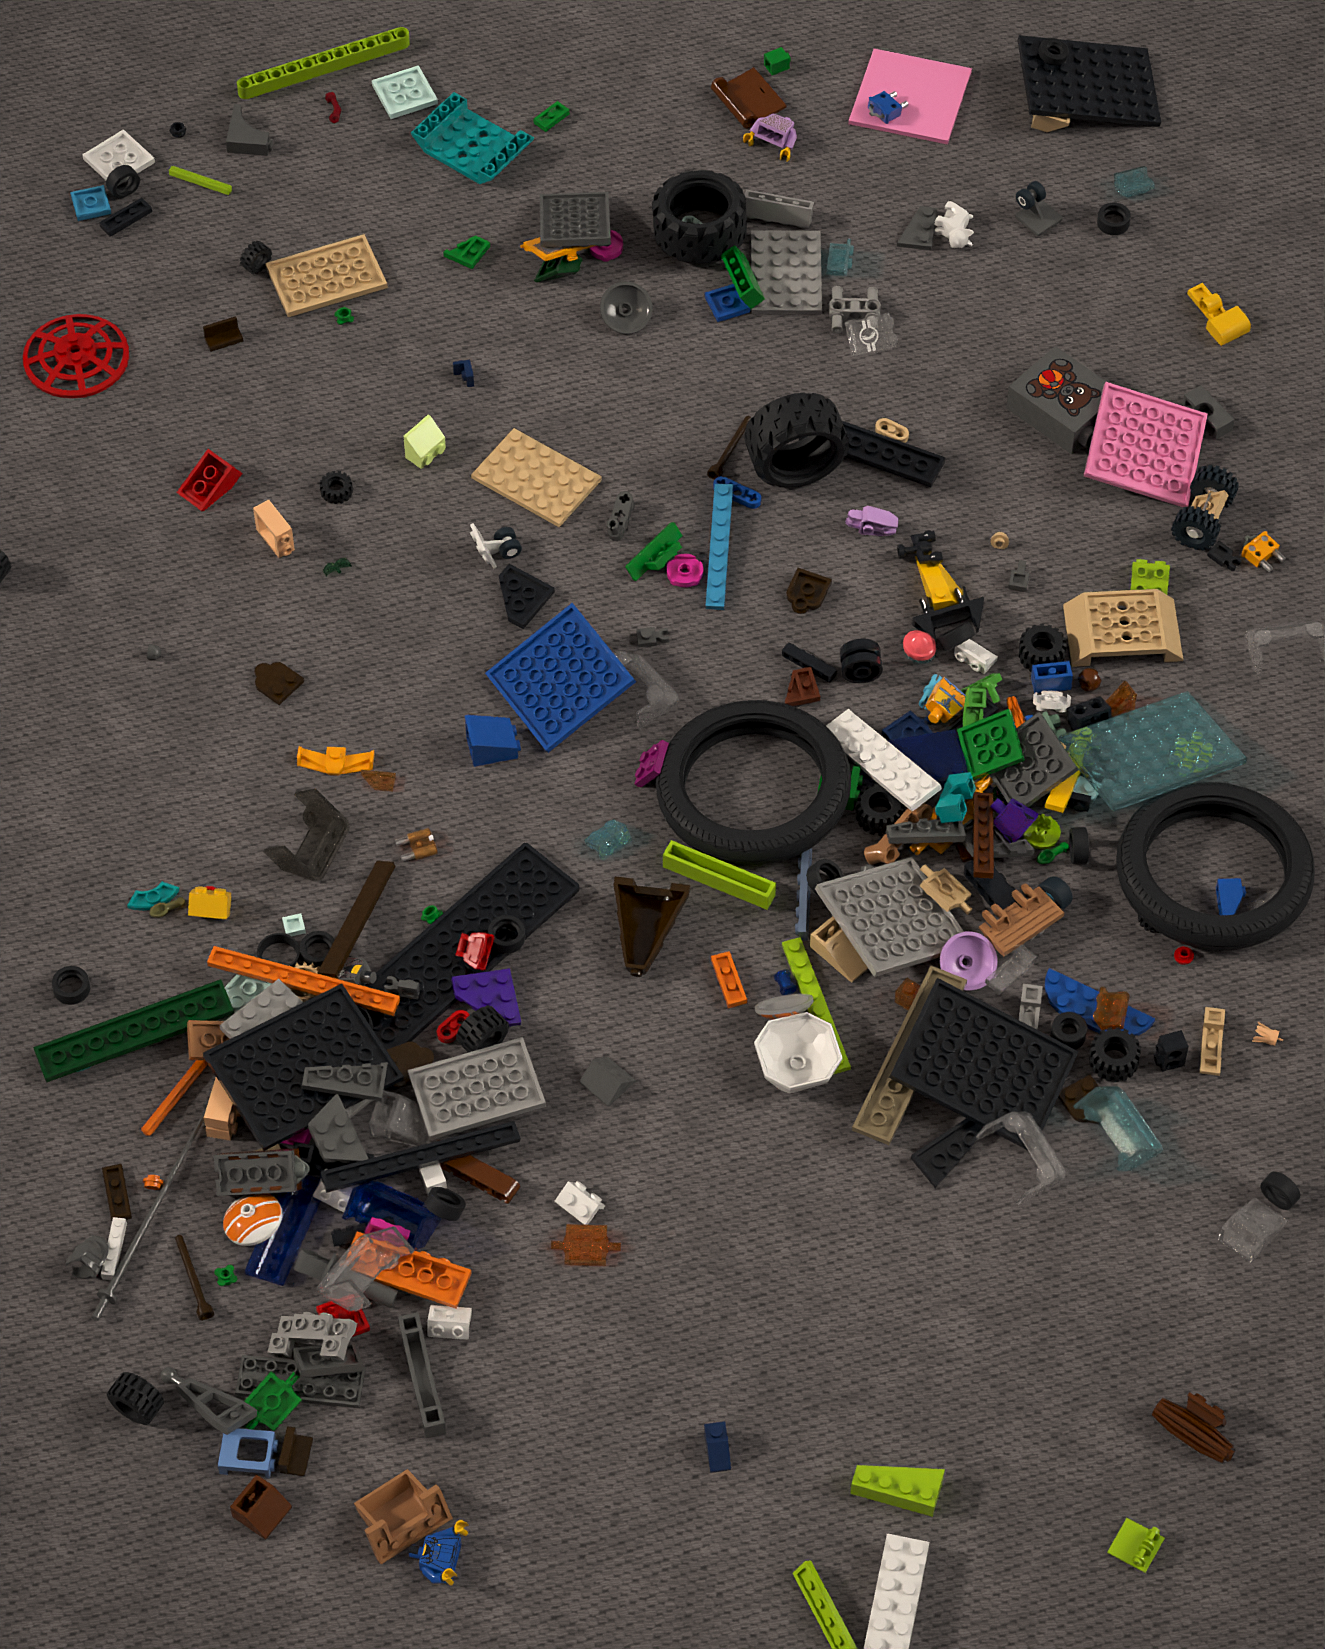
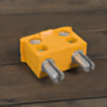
(1260, 550)

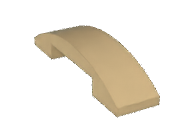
(1212, 1041)

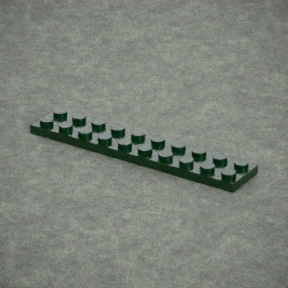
(132, 1030)

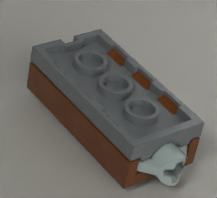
(259, 1172)

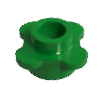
(343, 312)
(431, 914)
(231, 1278)

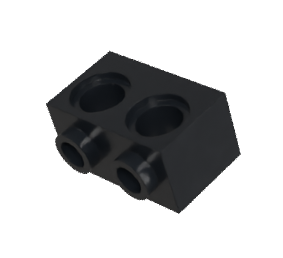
(1088, 713)
(1171, 1051)

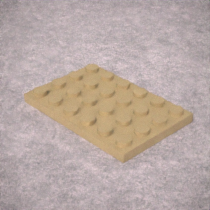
(326, 275)
(536, 477)

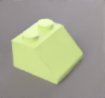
(424, 442)

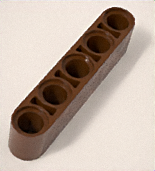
(483, 1177)

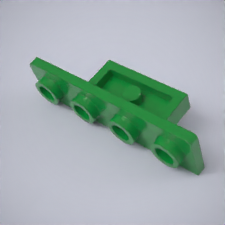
(656, 553)

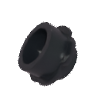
(177, 129)

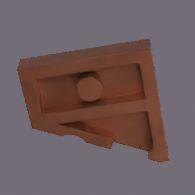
(802, 688)

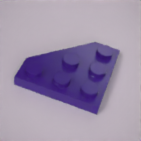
(490, 989)

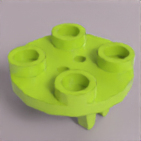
(1039, 839)

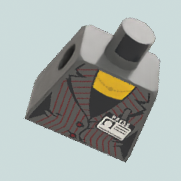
(357, 971)

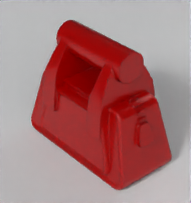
(477, 949)

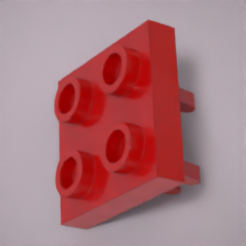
(341, 1313)

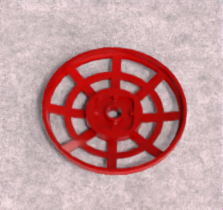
(76, 360)

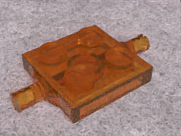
(586, 1245)

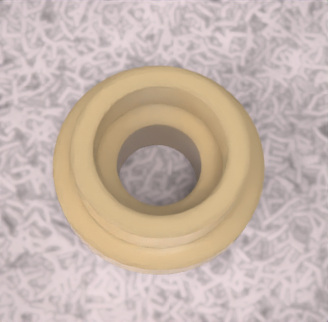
(1000, 540)

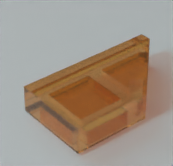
(379, 780)

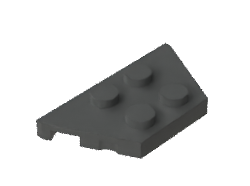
(336, 1134)

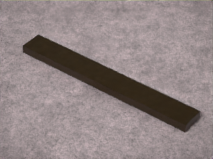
(356, 919)

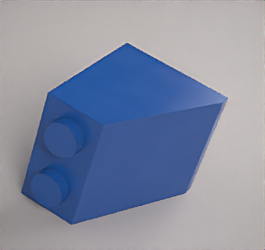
(491, 739)

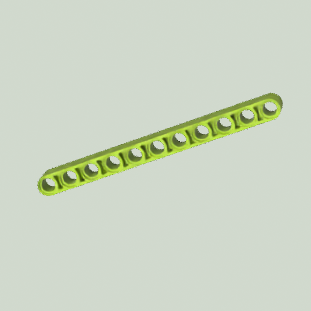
(323, 63)

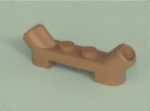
(888, 852)

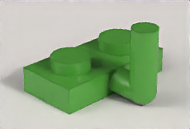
(988, 682)

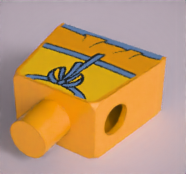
(944, 701)

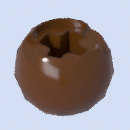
(1089, 679)

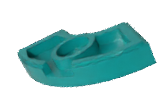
(147, 899)

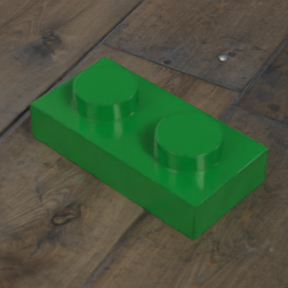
(551, 116)

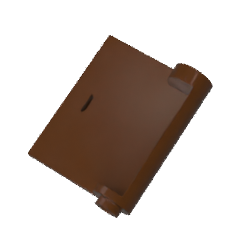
(748, 97)

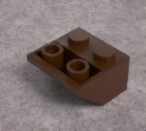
(260, 1507)

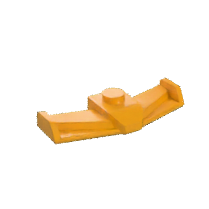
(335, 761)

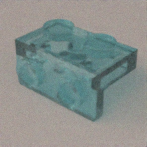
(1133, 181)
(839, 258)
(609, 839)

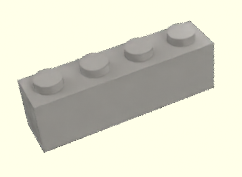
(779, 209)

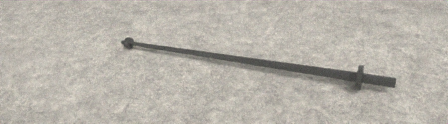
(107, 1295)

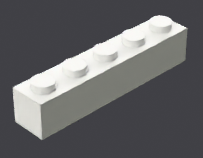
(115, 1244)

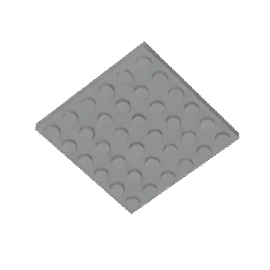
(889, 916)

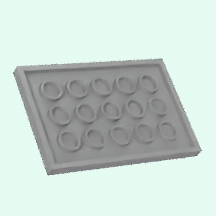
(787, 271)
(476, 1088)

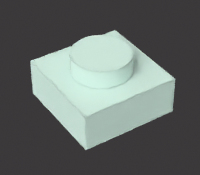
(294, 925)

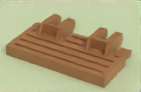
(1020, 924)

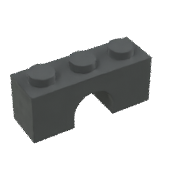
(1219, 420)

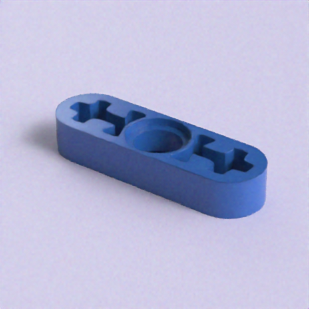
(741, 499)

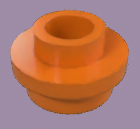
(153, 1182)

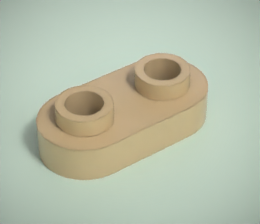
(893, 429)

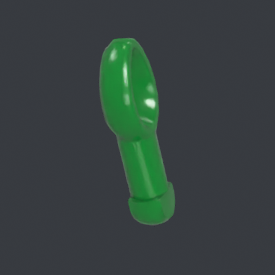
(1048, 855)

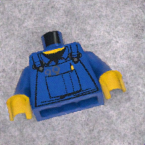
(440, 1553)

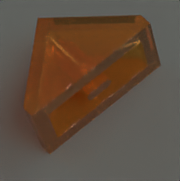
(1122, 700)

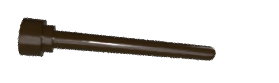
(717, 469)
(204, 1310)

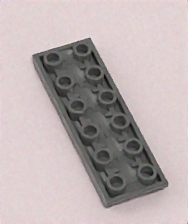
(333, 1390)

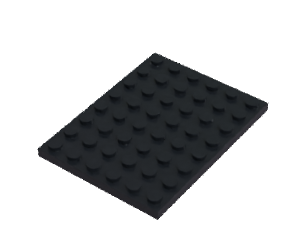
(1092, 83)
(981, 1060)
(267, 1063)

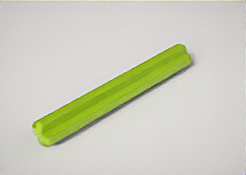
(200, 180)

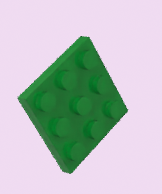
(990, 744)

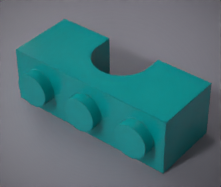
(951, 803)

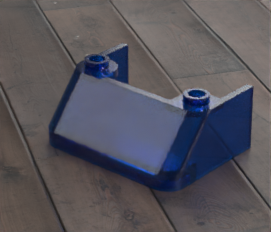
(381, 1200)

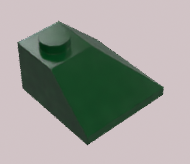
(557, 268)

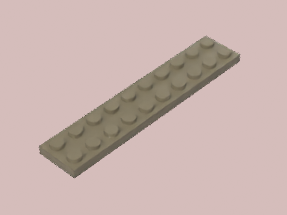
(887, 1098)

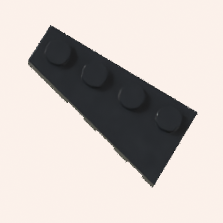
(946, 1151)

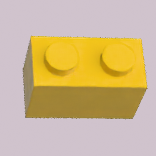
(209, 903)

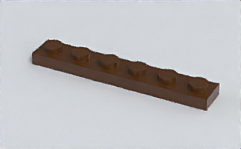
(983, 836)

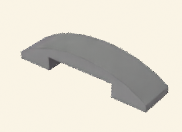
(1030, 1005)

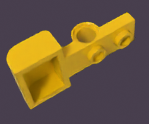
(1221, 324)

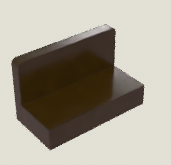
(222, 334)
(295, 1453)

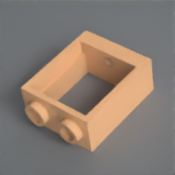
(274, 529)

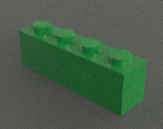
(742, 277)

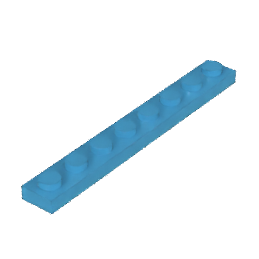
(719, 546)

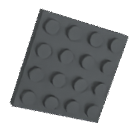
(1044, 765)

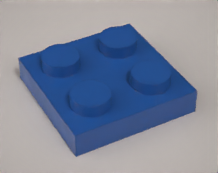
(726, 303)

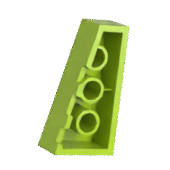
(899, 1486)

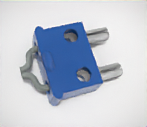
(885, 106)

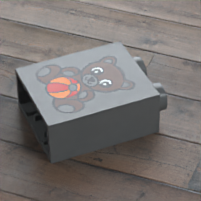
(1058, 399)

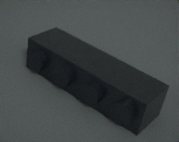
(992, 890)

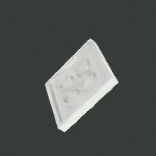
(118, 151)

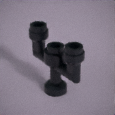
(922, 548)

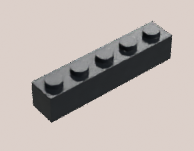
(806, 660)
(347, 1235)

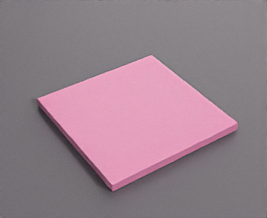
(929, 87)
(1145, 445)

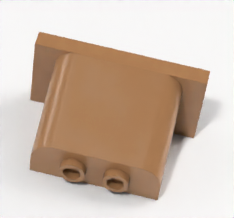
(401, 1514)

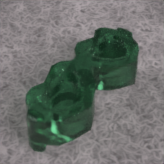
(340, 563)

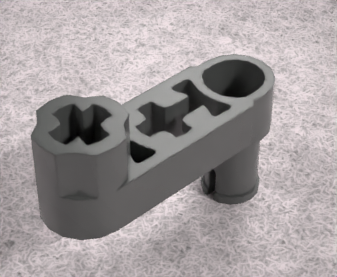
(623, 505)

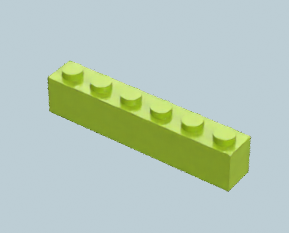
(719, 875)

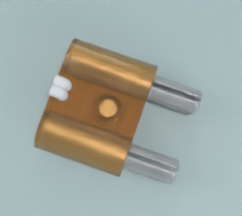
(421, 844)

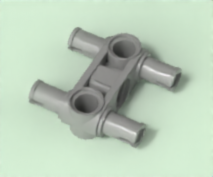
(848, 309)

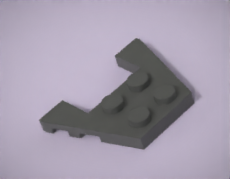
(1001, 847)

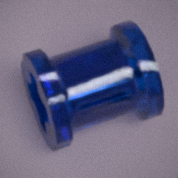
(785, 982)

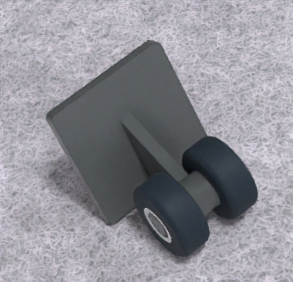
(1036, 213)

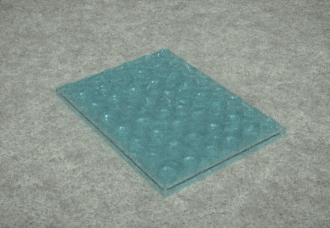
(1151, 750)

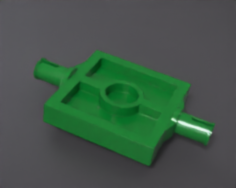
(273, 1401)

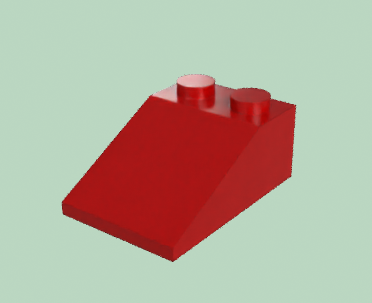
(208, 481)

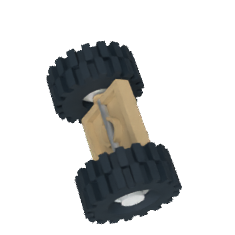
(1199, 524)

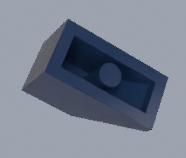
(717, 1446)

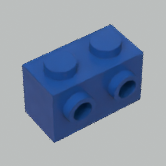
(1051, 677)

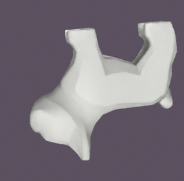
(954, 225)

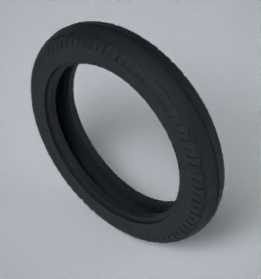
(763, 845)
(1204, 929)

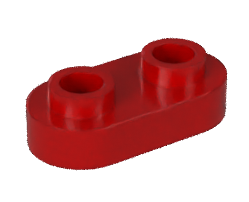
(451, 1026)

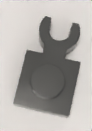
(649, 637)

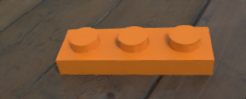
(728, 979)

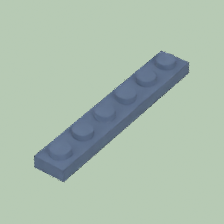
(803, 896)

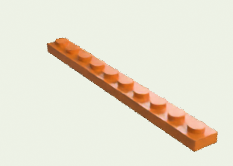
(300, 979)

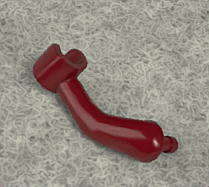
(331, 97)

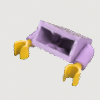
(774, 130)

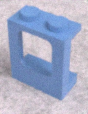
(229, 1451)

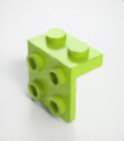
(1150, 575)

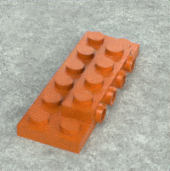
(426, 1277)

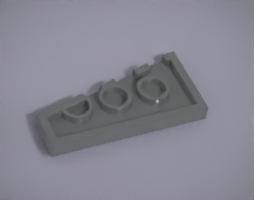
(926, 832)
(352, 1081)

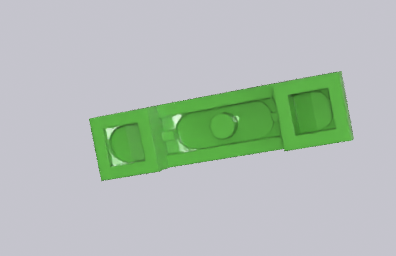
(973, 706)

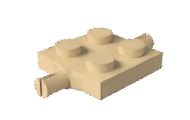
(945, 889)

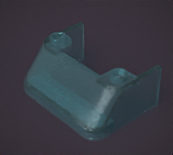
(1123, 1125)

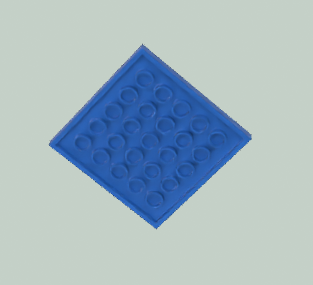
(560, 677)

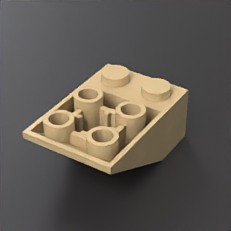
(837, 950)

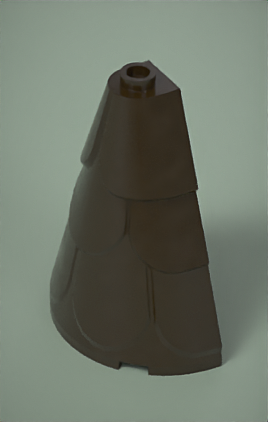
(646, 920)

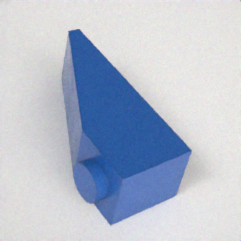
(1229, 895)

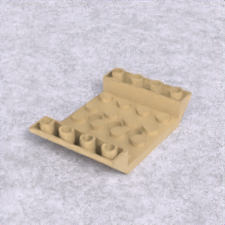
(1096, 628)

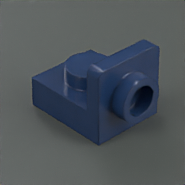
(465, 369)

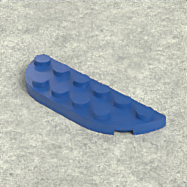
(1072, 996)

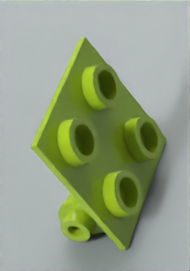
(1136, 1544)

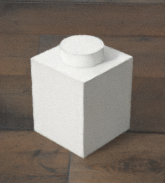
(432, 1177)

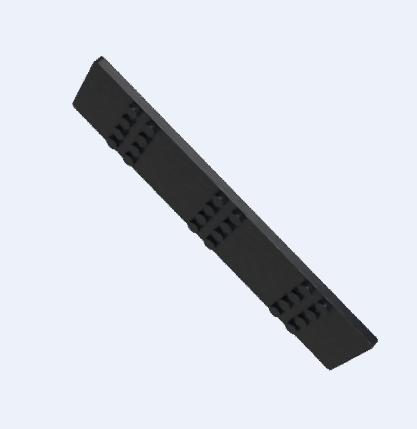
(519, 886)

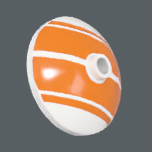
(252, 1219)

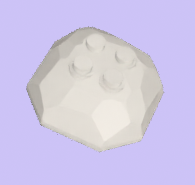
(798, 1052)

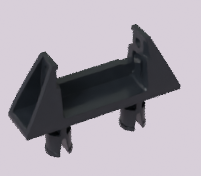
(950, 615)

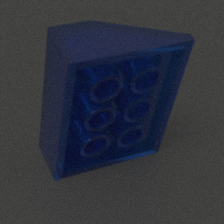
(934, 753)

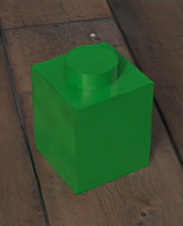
(777, 61)

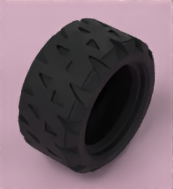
(696, 192)
(786, 421)

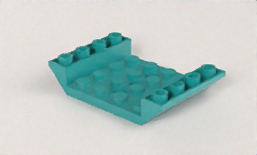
(455, 127)

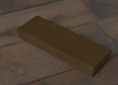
(116, 1192)

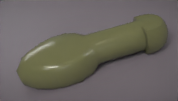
(161, 909)

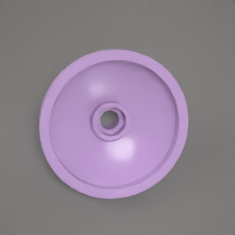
(979, 955)

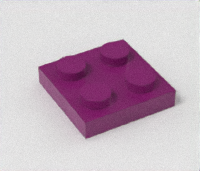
(651, 763)

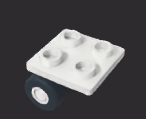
(504, 541)

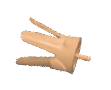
(1269, 1036)

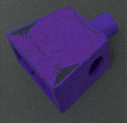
(1013, 818)

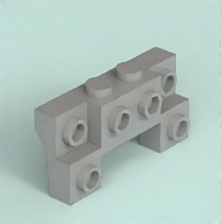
(313, 1330)

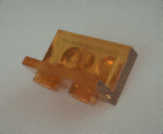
(1111, 1009)

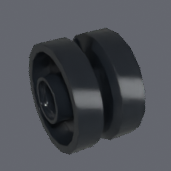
(861, 661)

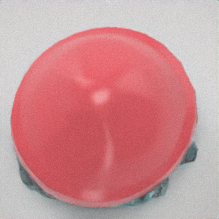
(919, 647)

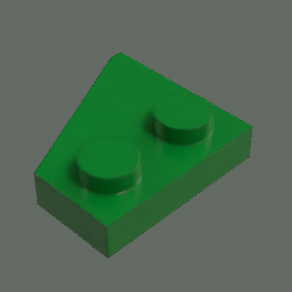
(468, 252)

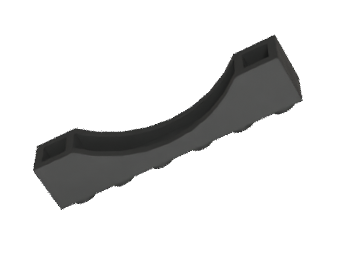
(421, 1375)

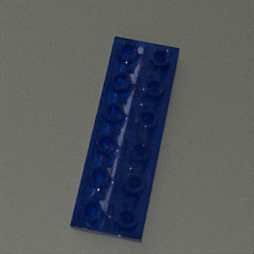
(275, 1256)

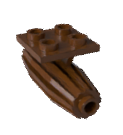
(1196, 1426)

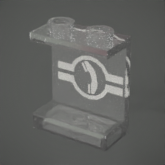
(871, 335)

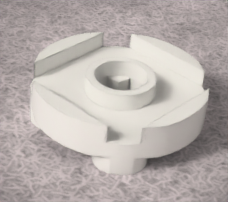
(1051, 700)

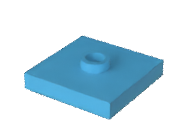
(90, 203)

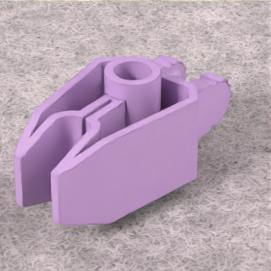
(872, 521)

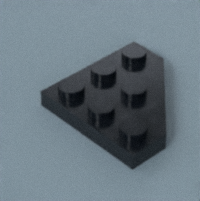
(522, 595)

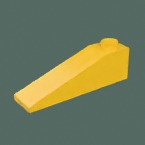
(938, 585)

